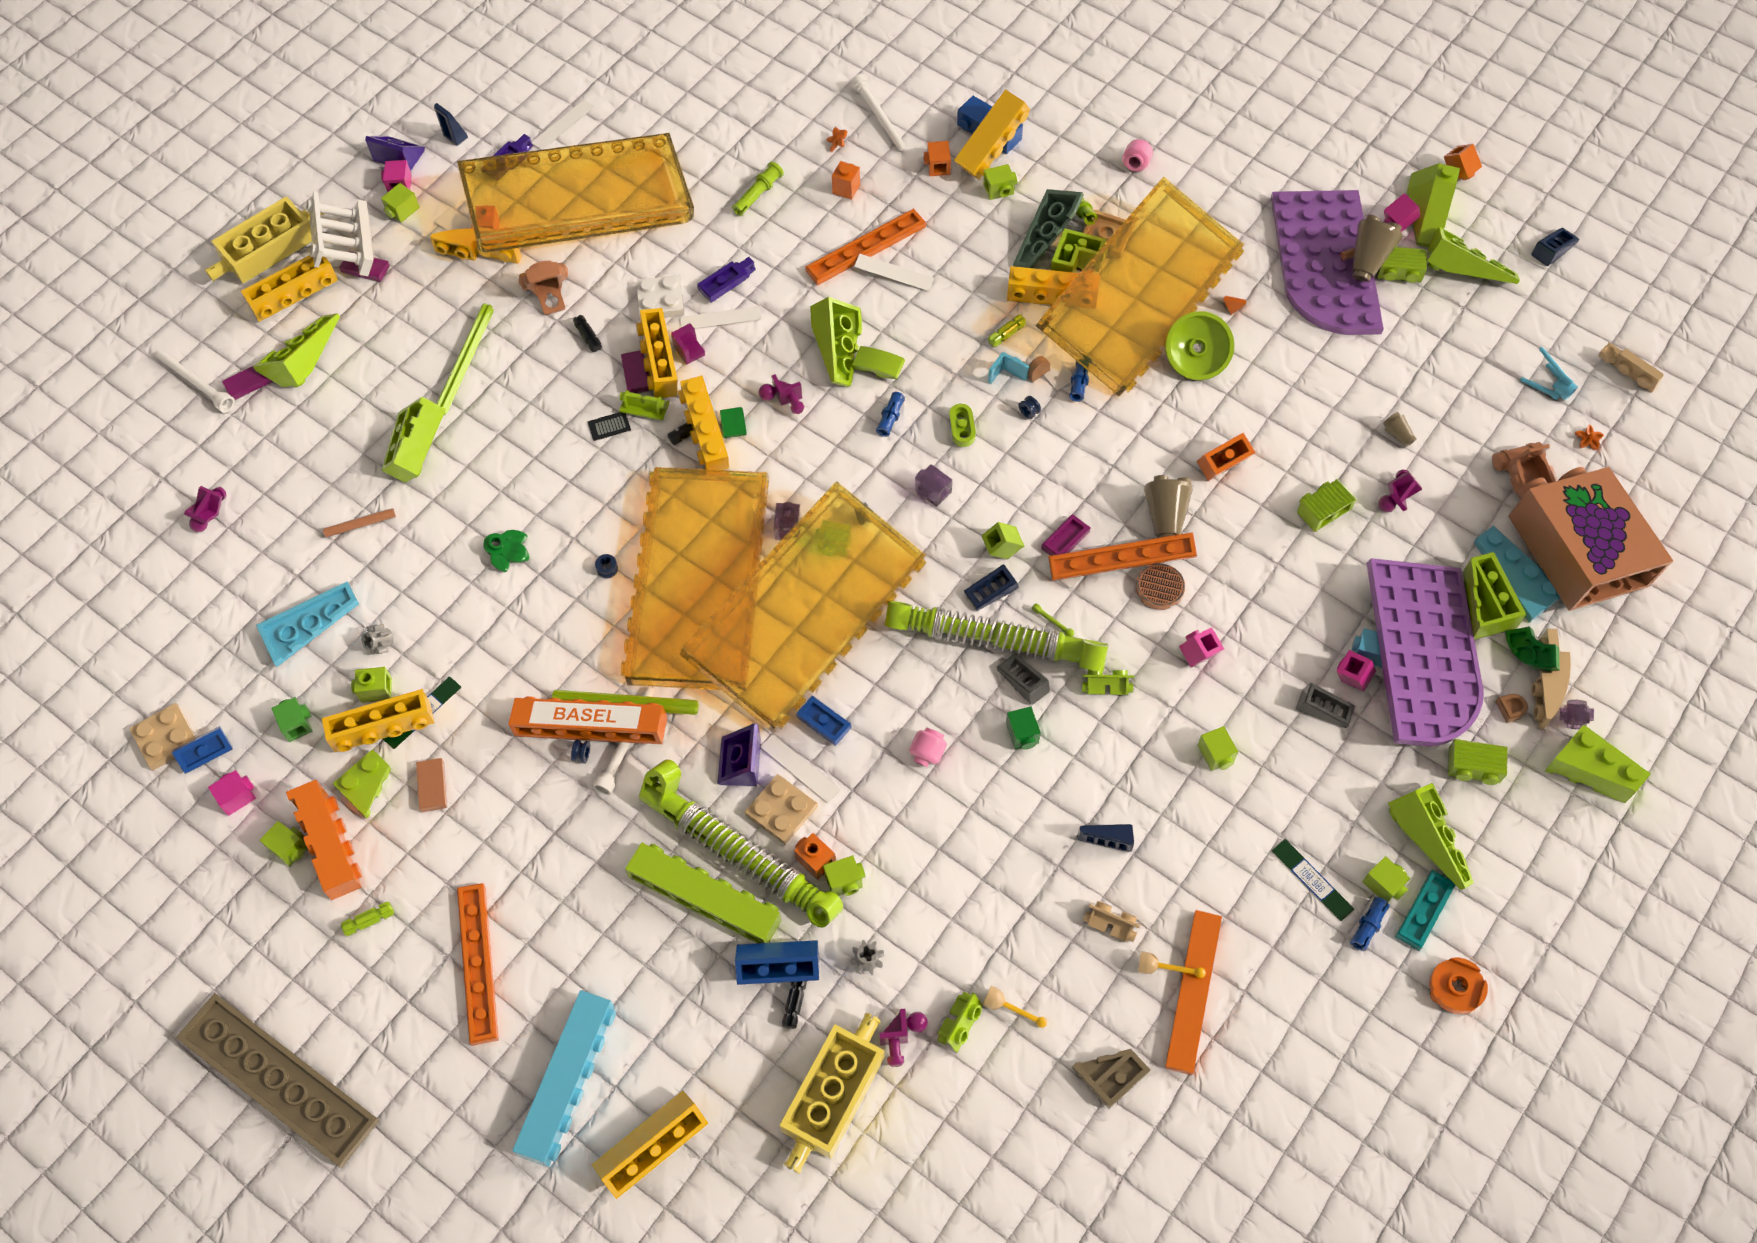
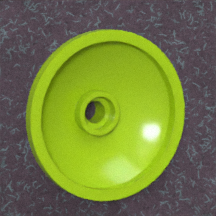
(1212, 336)

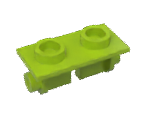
(643, 405)
(1118, 682)
(966, 1010)

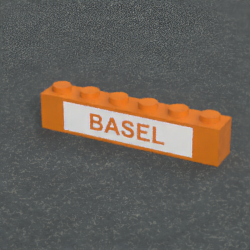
(588, 720)

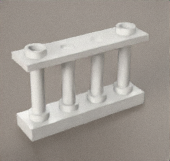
(359, 229)

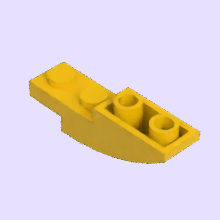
(464, 246)

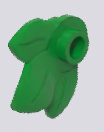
(510, 548)

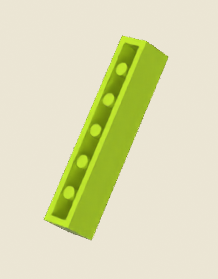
(704, 894)

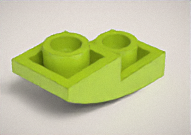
(878, 361)

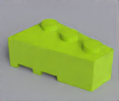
(412, 439)
(1490, 597)
(1599, 765)

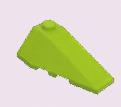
(1433, 193)
(1453, 256)
(836, 333)
(300, 355)
(1422, 819)

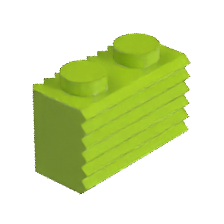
(1405, 265)
(1325, 504)
(1477, 761)

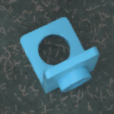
(1010, 364)

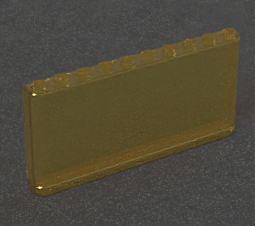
(575, 192)
(1140, 286)
(695, 552)
(803, 607)

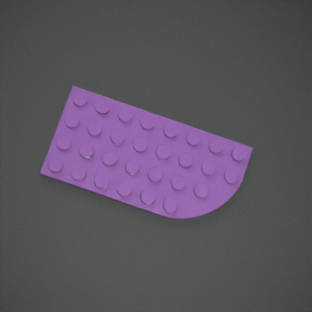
(1317, 282)
(1425, 650)

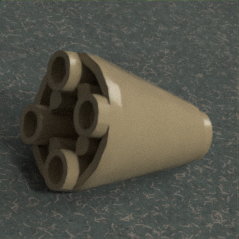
(1373, 246)
(1168, 503)

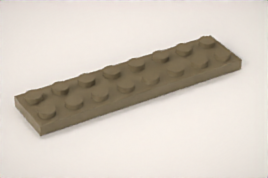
(278, 1080)

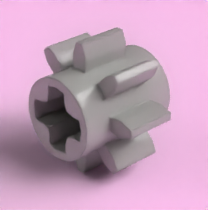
(377, 639)
(873, 953)

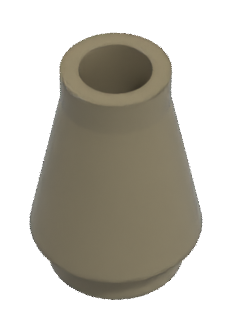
(1400, 429)

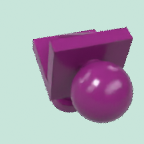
(785, 393)
(1400, 489)
(205, 508)
(897, 1034)

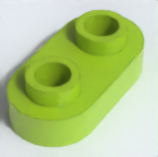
(962, 427)

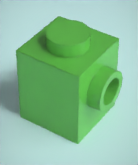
(292, 718)

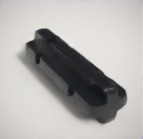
(587, 333)
(682, 432)
(793, 1004)

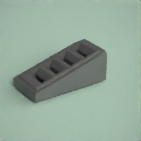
(1031, 691)
(1313, 708)

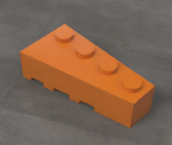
(326, 839)

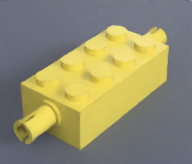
(261, 241)
(832, 1092)

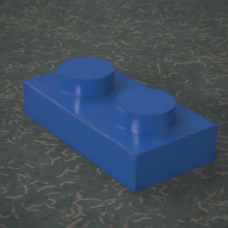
(823, 720)
(202, 749)

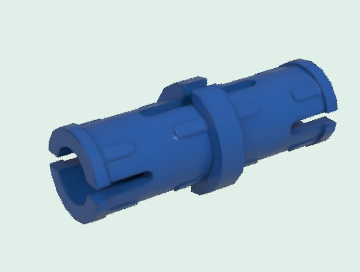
(1079, 381)
(890, 414)
(1369, 924)

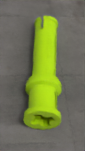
(763, 182)

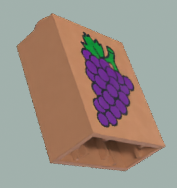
(1588, 536)

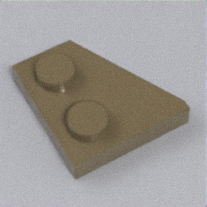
(1112, 1075)

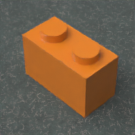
(1225, 456)

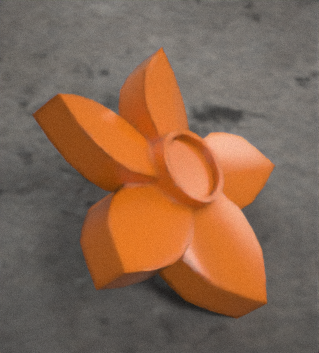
(837, 138)
(1589, 438)

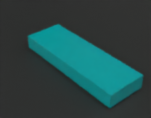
(1425, 910)

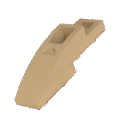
(1550, 685)

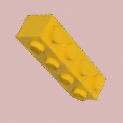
(992, 134)
(1037, 285)
(288, 286)
(658, 353)
(704, 423)
(378, 721)
(649, 1144)

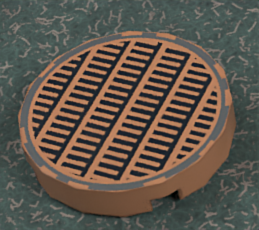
(1160, 586)

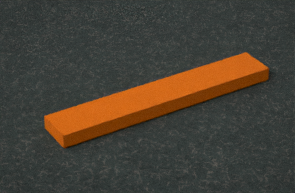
(868, 245)
(1122, 556)
(477, 964)
(1193, 993)

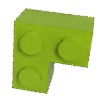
(1075, 250)

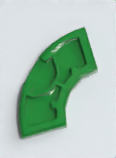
(1531, 651)

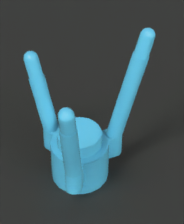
(1563, 387)

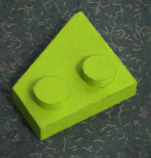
(363, 782)

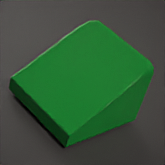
(733, 422)

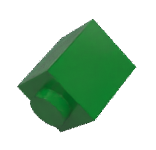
(1023, 728)

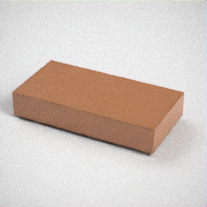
(431, 785)

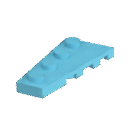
(1525, 577)
(301, 624)

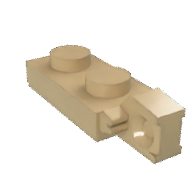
(1632, 366)

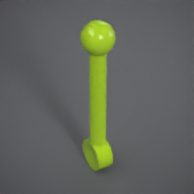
(1037, 609)

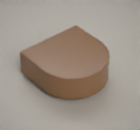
(1038, 368)
(1512, 707)

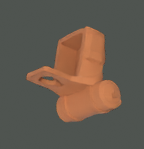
(543, 279)
(1525, 464)

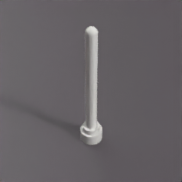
(860, 85)
(221, 400)
(605, 782)

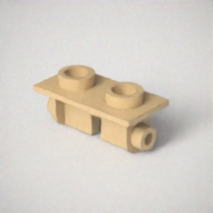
(1102, 916)

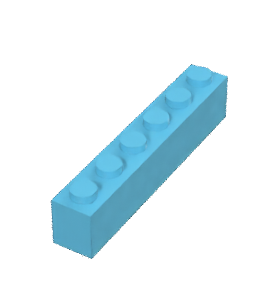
(564, 1079)

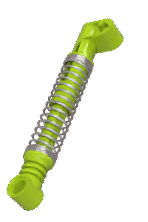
(1052, 644)
(660, 794)

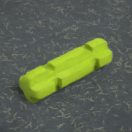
(1007, 330)
(367, 919)

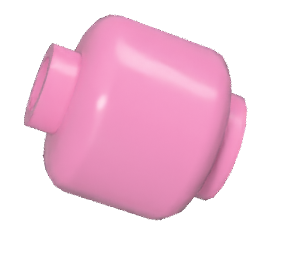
(1137, 155)
(927, 747)

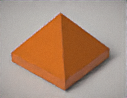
(1233, 304)

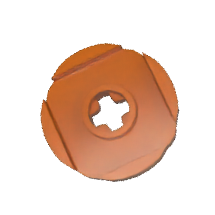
(1444, 993)

